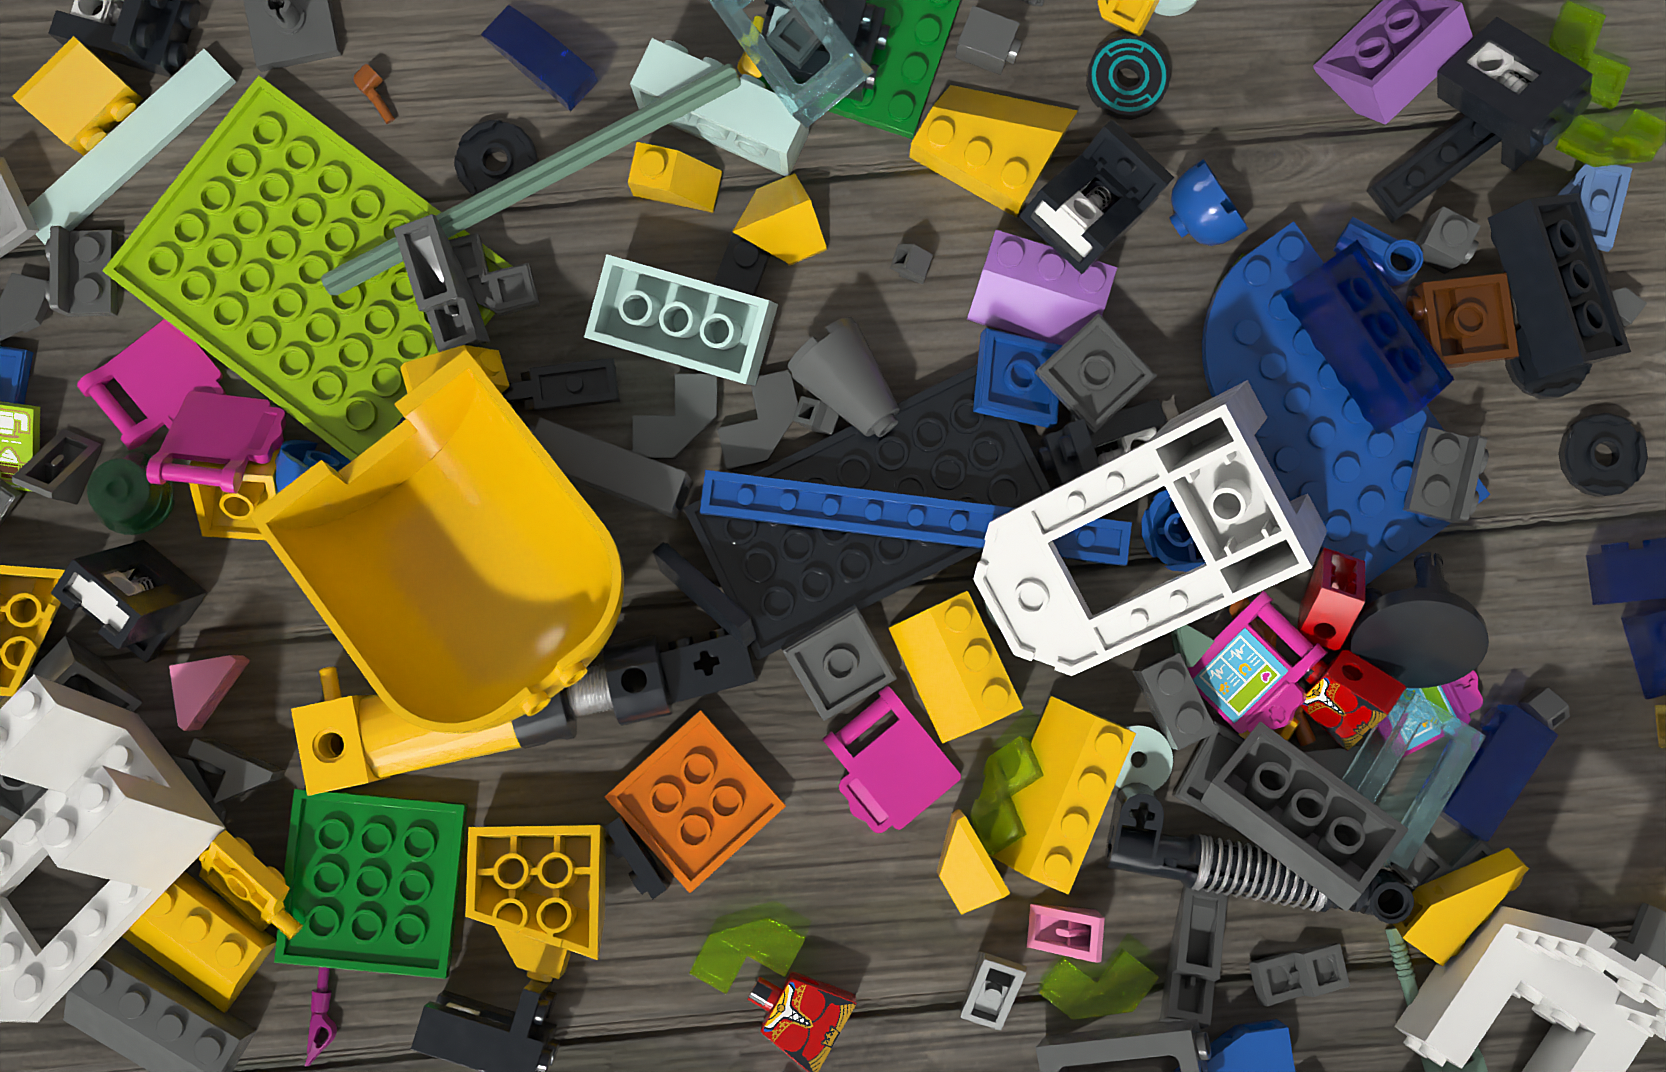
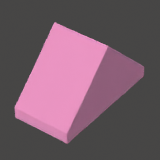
(202, 686)
(1066, 931)

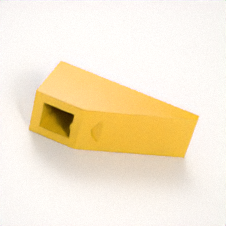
(1459, 902)

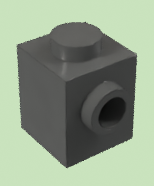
(988, 40)
(1447, 240)

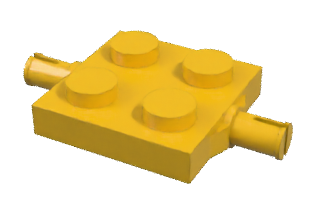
(247, 883)

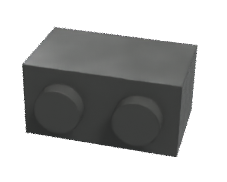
(1174, 701)

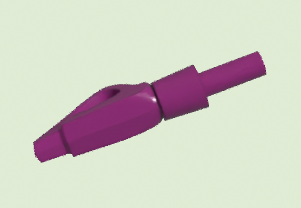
(319, 1006)

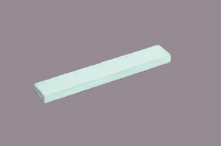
(131, 145)

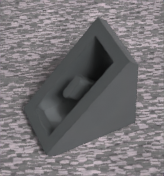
(60, 467)

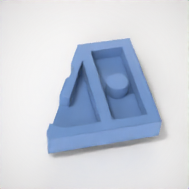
(1603, 198)

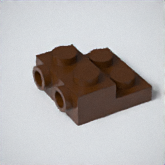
(1466, 319)

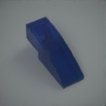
(540, 57)

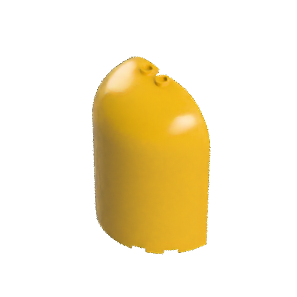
(453, 559)

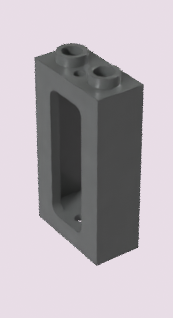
(615, 469)
(1172, 1038)

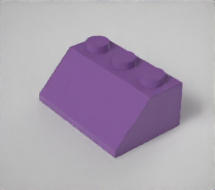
(1394, 54)
(1037, 291)

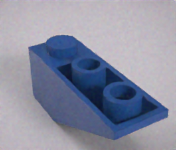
(1252, 1048)

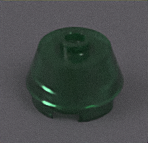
(125, 498)

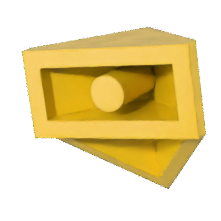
(782, 221)

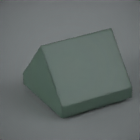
(1190, 644)

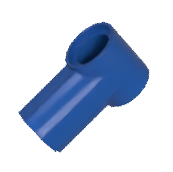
(1380, 248)

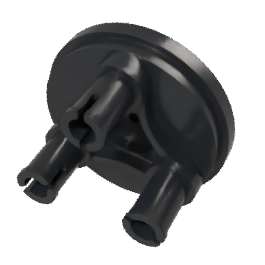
(1421, 632)

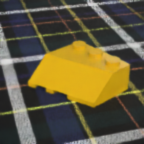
(990, 143)
(24, 620)
(540, 883)

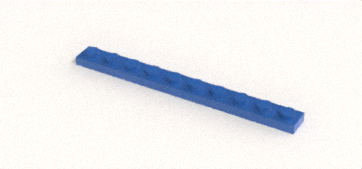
(891, 515)

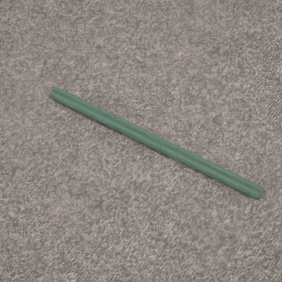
(545, 173)

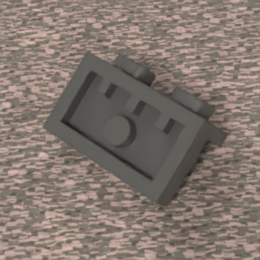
(76, 275)
(1446, 475)

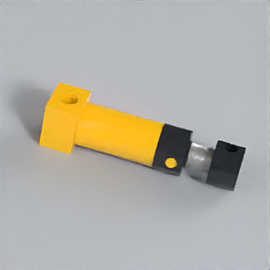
(386, 745)

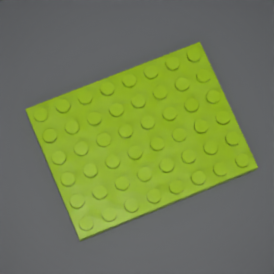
(241, 261)

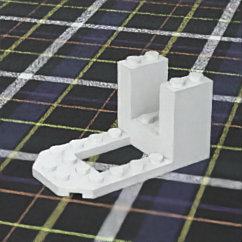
(1226, 501)
(109, 812)
(1560, 971)

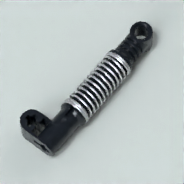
(1203, 863)

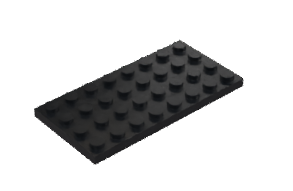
(806, 575)

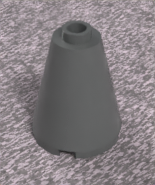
(847, 378)

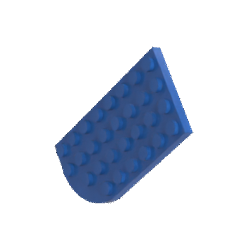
(1312, 422)

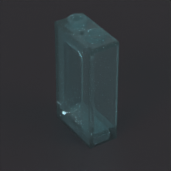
(824, 89)
(1385, 749)

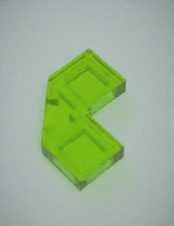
(1575, 39)
(1600, 146)
(1006, 774)
(761, 940)
(1115, 992)

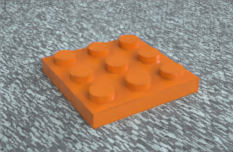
(695, 801)

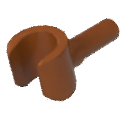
(367, 81)

